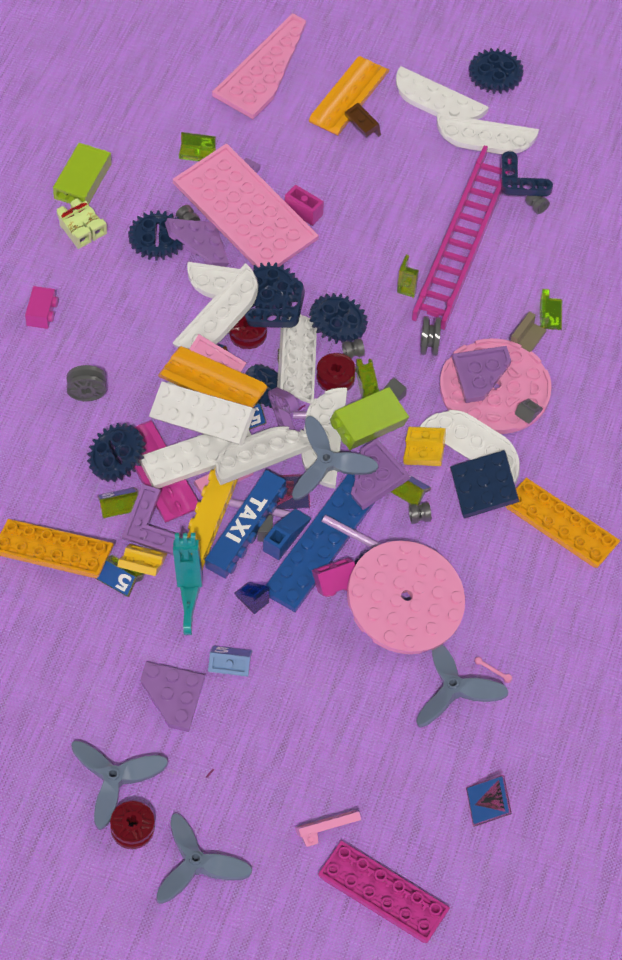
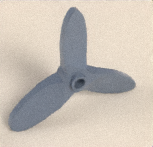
(328, 460)
(455, 687)
(115, 776)
(196, 863)

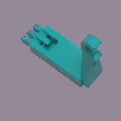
(188, 575)

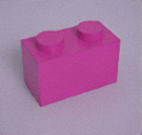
(305, 204)
(40, 307)
(333, 577)

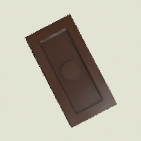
(363, 120)

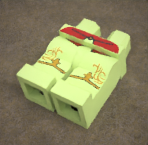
(80, 223)

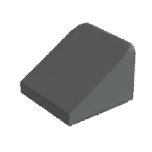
(397, 388)
(528, 410)
(265, 528)

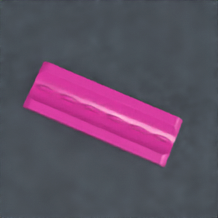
(175, 498)
(383, 892)

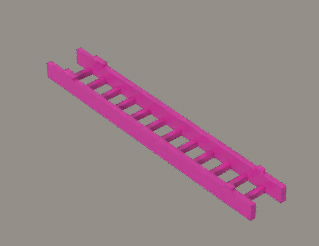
(451, 301)

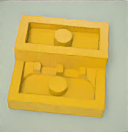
(424, 446)
(142, 560)

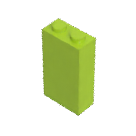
(82, 174)
(369, 418)

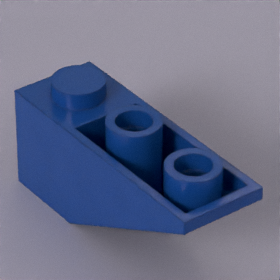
(285, 533)

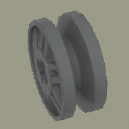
(430, 335)
(86, 383)

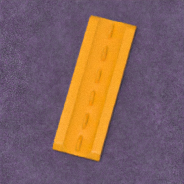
(352, 88)
(211, 378)
(563, 524)
(54, 548)

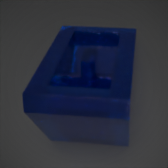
(253, 596)

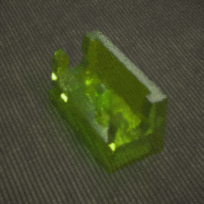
(366, 378)

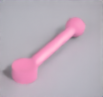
(507, 678)

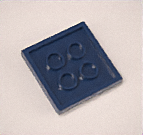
(484, 484)

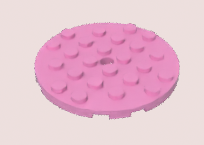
(521, 381)
(400, 624)

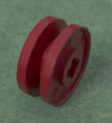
(246, 336)
(336, 371)
(139, 834)

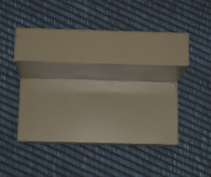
(528, 333)

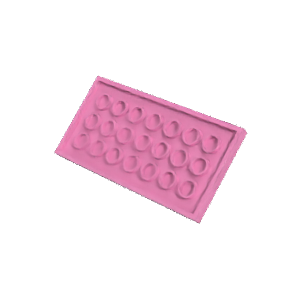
(245, 208)

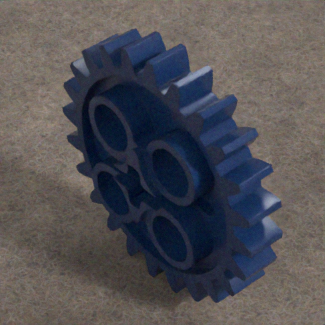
(496, 70)
(143, 236)
(272, 285)
(338, 318)
(128, 446)

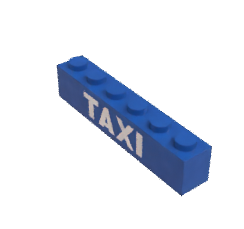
(246, 524)

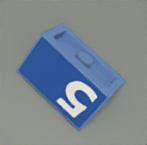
(229, 661)

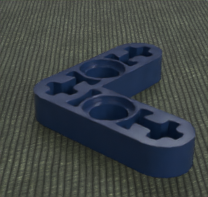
(513, 180)
(286, 312)

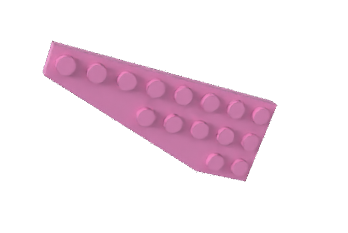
(260, 74)

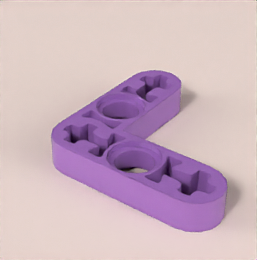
(282, 405)

